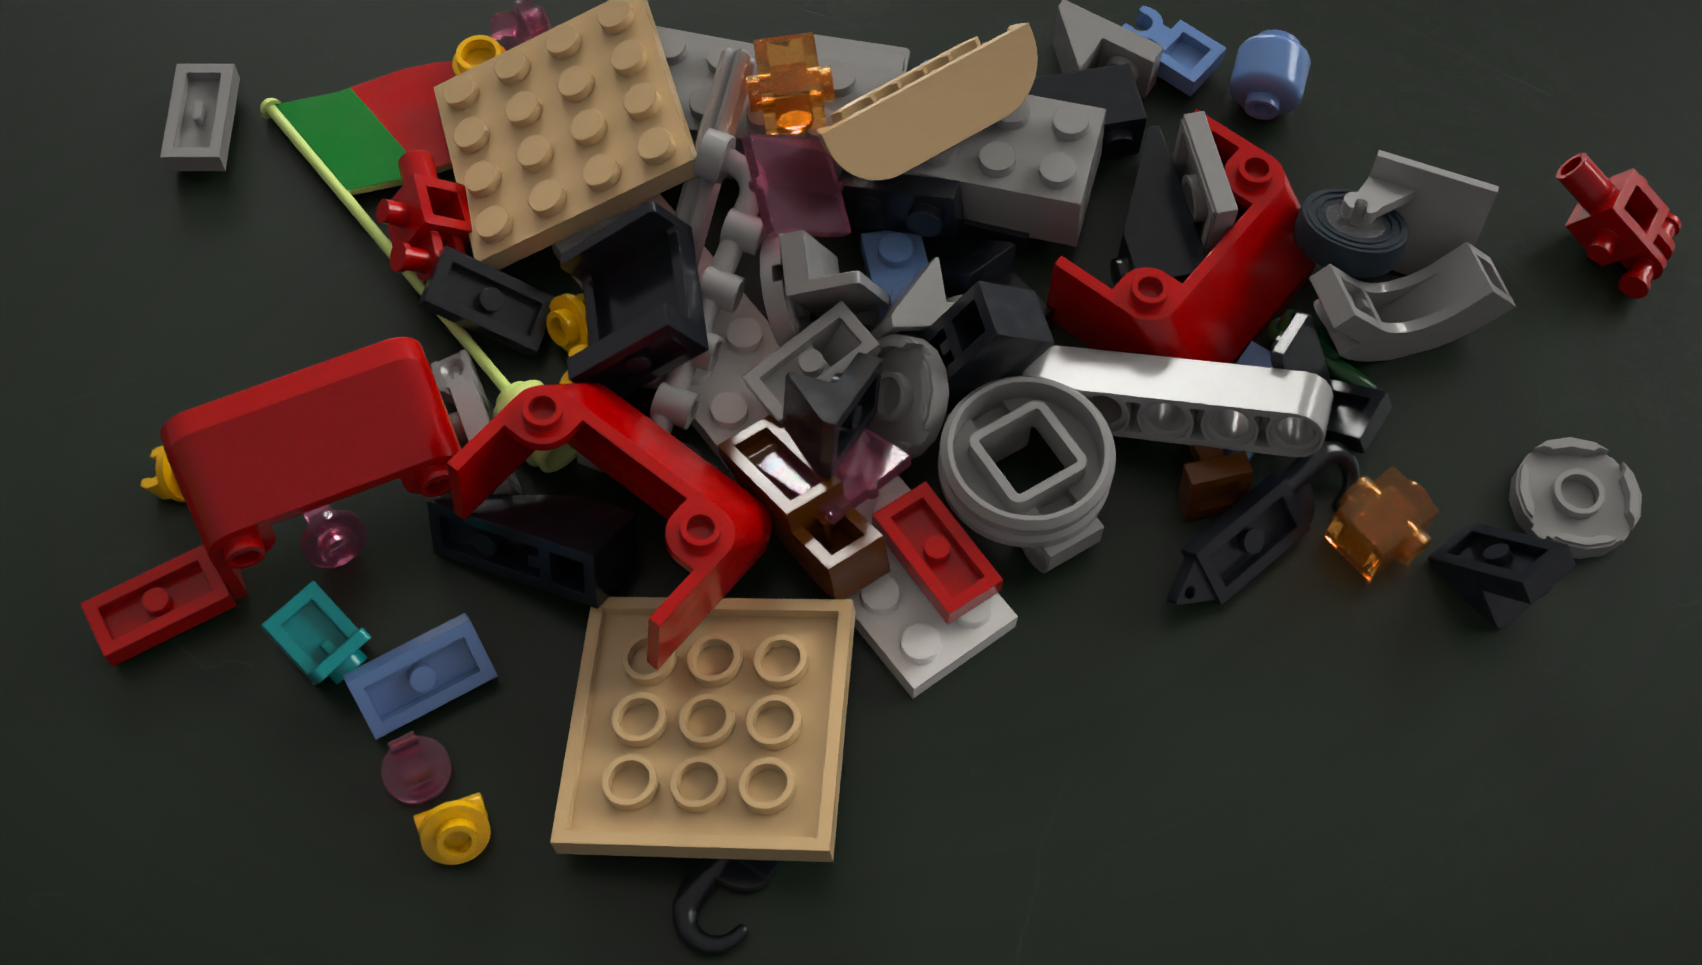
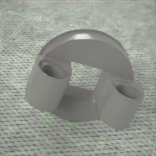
(1059, 513)

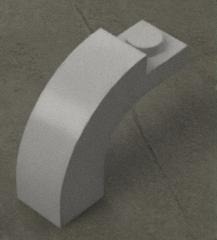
(1412, 311)

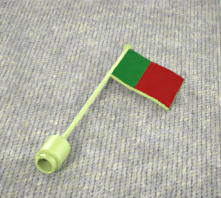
(356, 147)

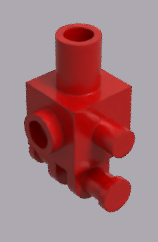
(424, 216)
(1620, 222)

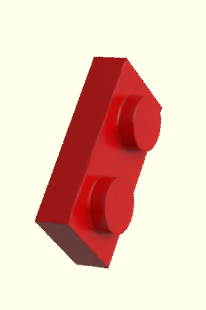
(937, 552)
(157, 605)

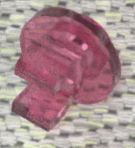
(519, 25)
(332, 537)
(415, 768)

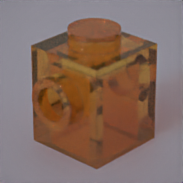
(790, 84)
(1382, 522)

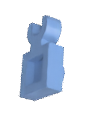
(1187, 54)

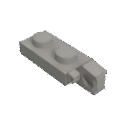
(461, 385)

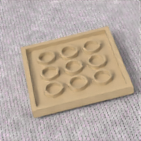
(565, 131)
(719, 746)

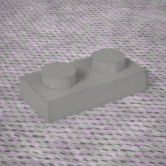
(200, 117)

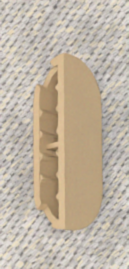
(933, 106)

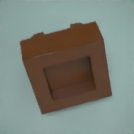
(1213, 482)

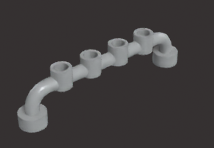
(719, 285)

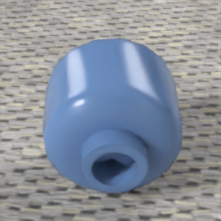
(1270, 74)

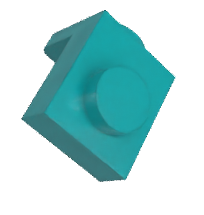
(317, 635)

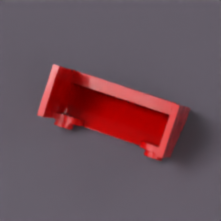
(1226, 296)
(307, 446)
(712, 521)

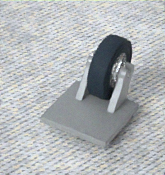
(1396, 220)

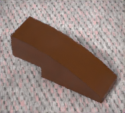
(836, 556)

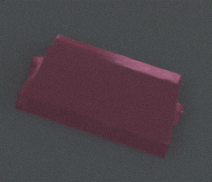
(795, 185)
(863, 473)

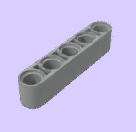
(1196, 399)

